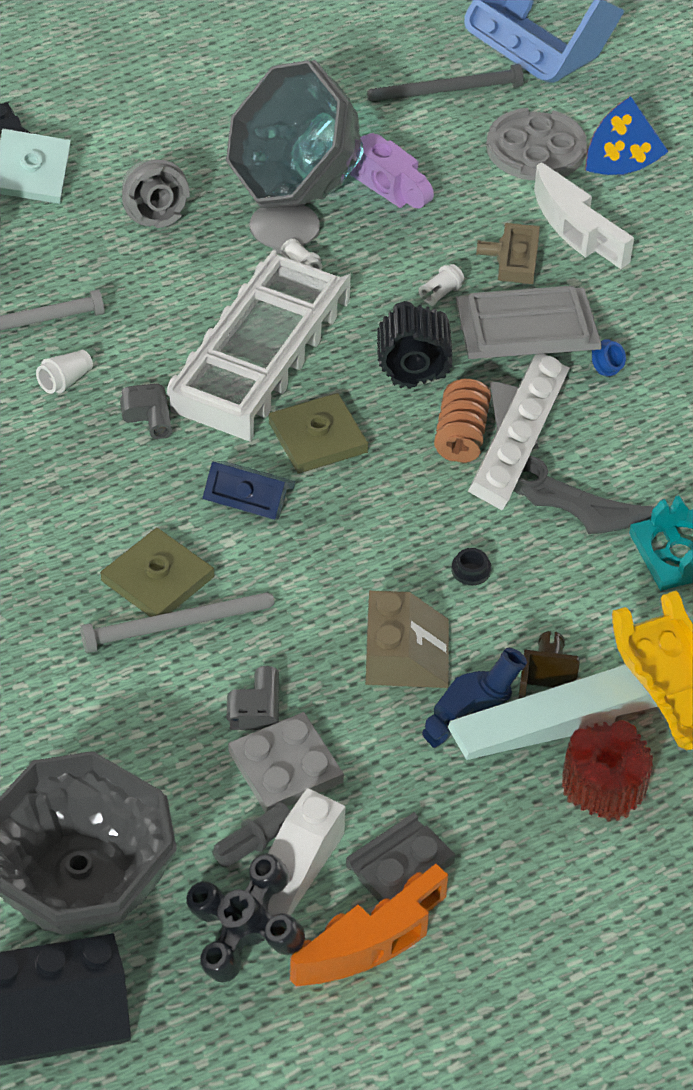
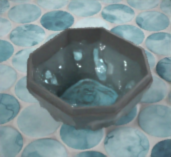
(294, 136)

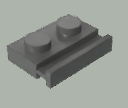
(397, 855)

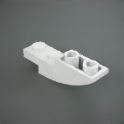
(572, 218)

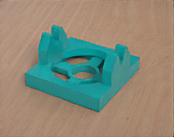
(666, 520)

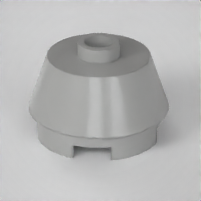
(154, 192)

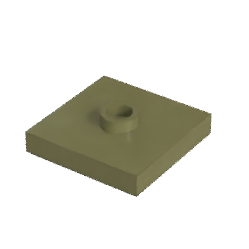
(318, 433)
(157, 574)

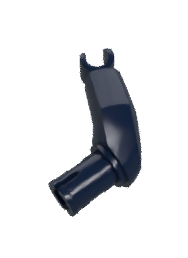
(473, 694)

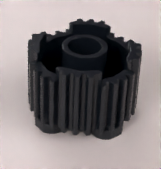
(414, 345)

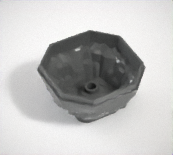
(81, 842)

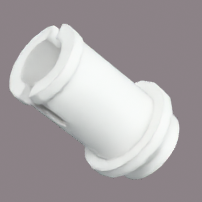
(295, 251)
(446, 280)

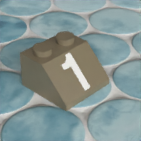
(406, 642)

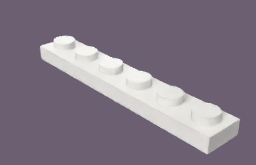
(519, 431)

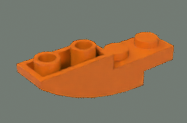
(362, 941)

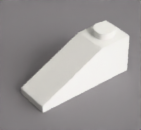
(305, 845)

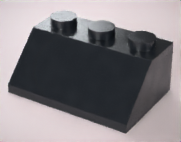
(62, 999)

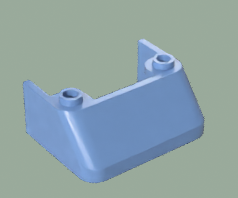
(508, 31)

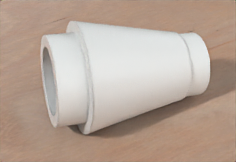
(62, 371)

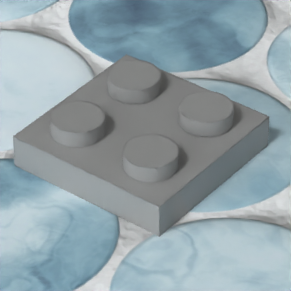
(285, 761)

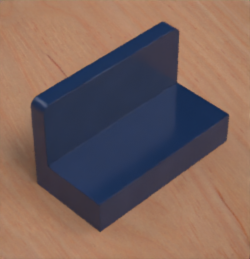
(246, 489)

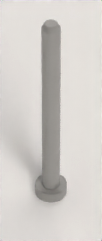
(54, 311)
(94, 637)

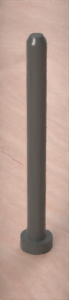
(513, 76)

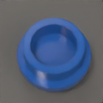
(609, 358)

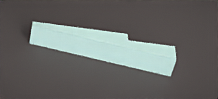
(551, 713)

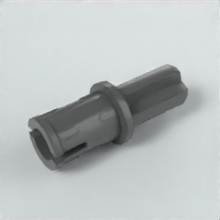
(251, 836)

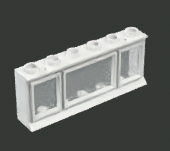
(256, 345)

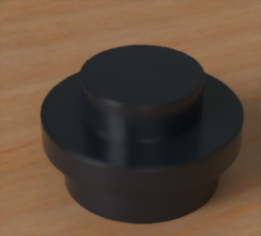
(471, 567)

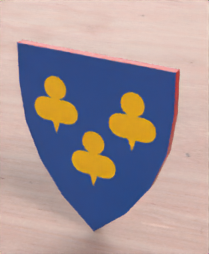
(623, 142)

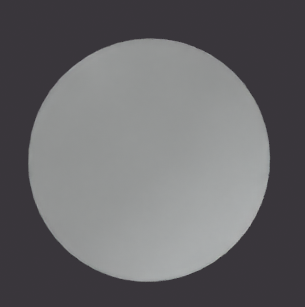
(527, 138)

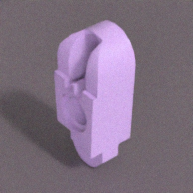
(392, 173)

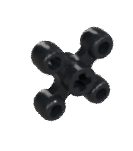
(245, 918)

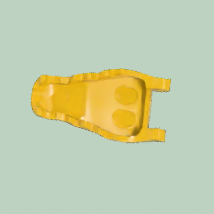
(662, 661)

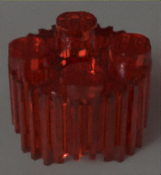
(607, 769)

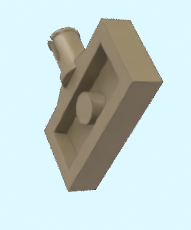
(514, 252)

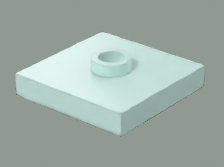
(32, 165)

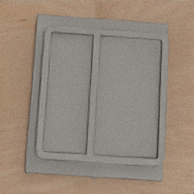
(527, 322)

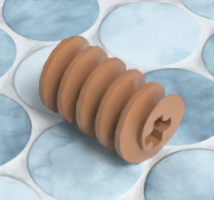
(462, 420)

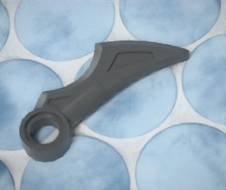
(594, 512)

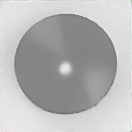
(278, 225)

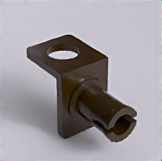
(548, 665)

